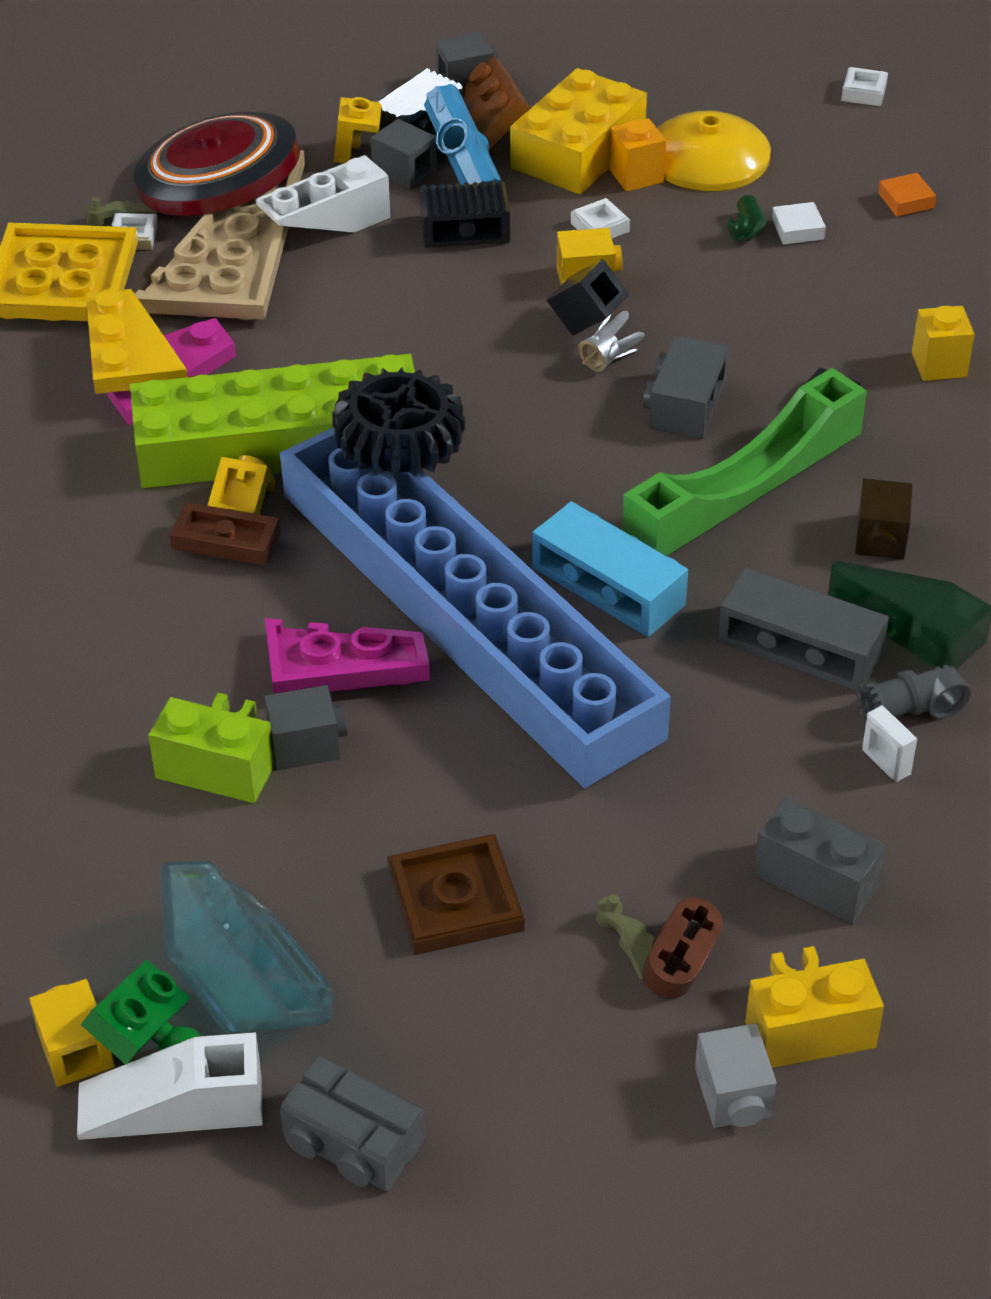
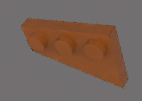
(493, 100)

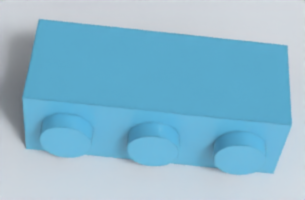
(609, 568)

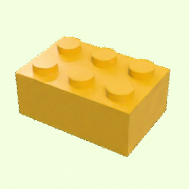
(568, 130)

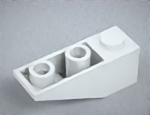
(334, 200)
(177, 1089)

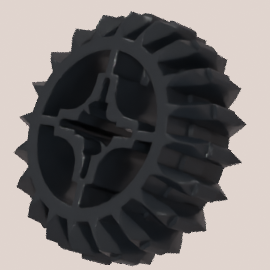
(398, 422)

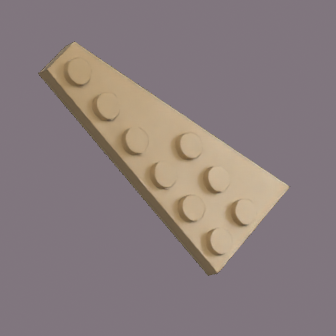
(223, 264)

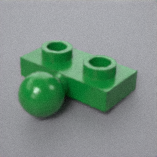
(140, 1013)

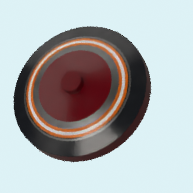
(216, 163)

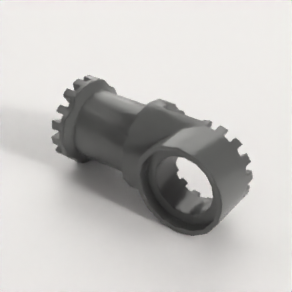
(917, 693)

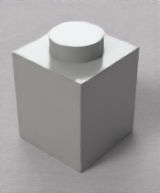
(735, 1076)

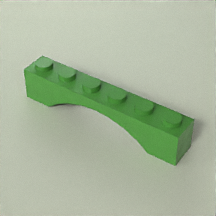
(814, 423)

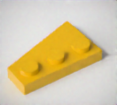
(127, 343)

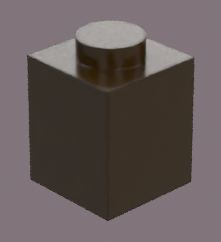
(883, 518)

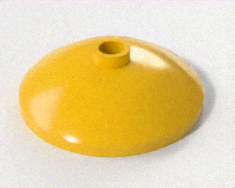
(713, 151)

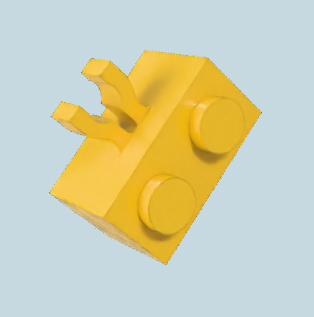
(814, 1009)

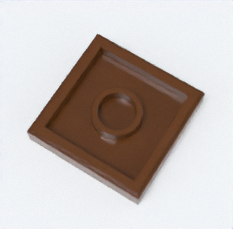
(455, 894)

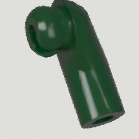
(750, 220)

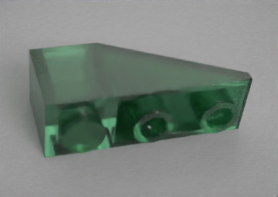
(924, 613)

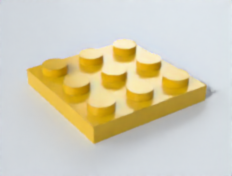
(55, 265)

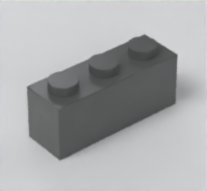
(802, 629)

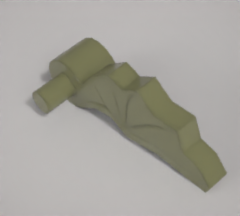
(96, 214)
(632, 932)

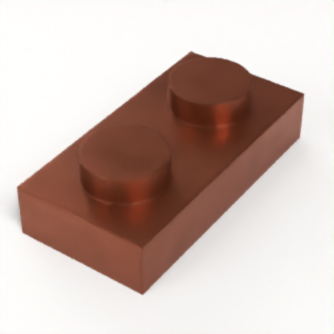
(225, 533)

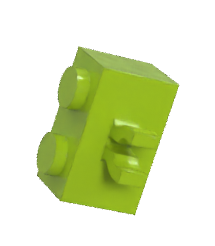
(213, 747)

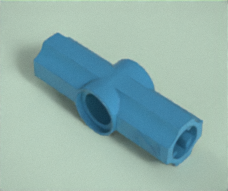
(459, 136)

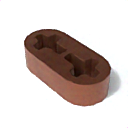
(673, 942)

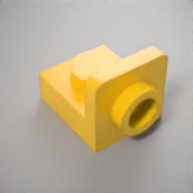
(354, 117)
(241, 484)

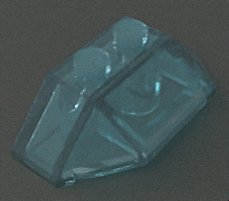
(238, 953)

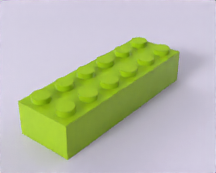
(196, 420)

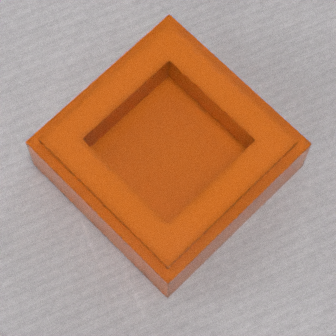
(907, 194)

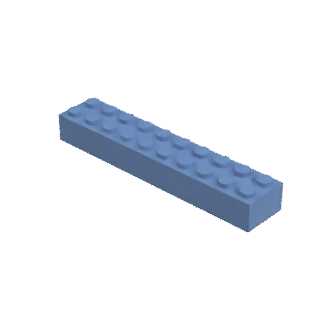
(483, 609)

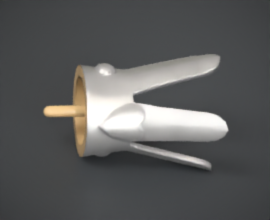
(603, 346)

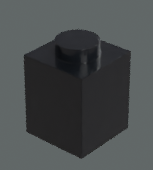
(588, 297)

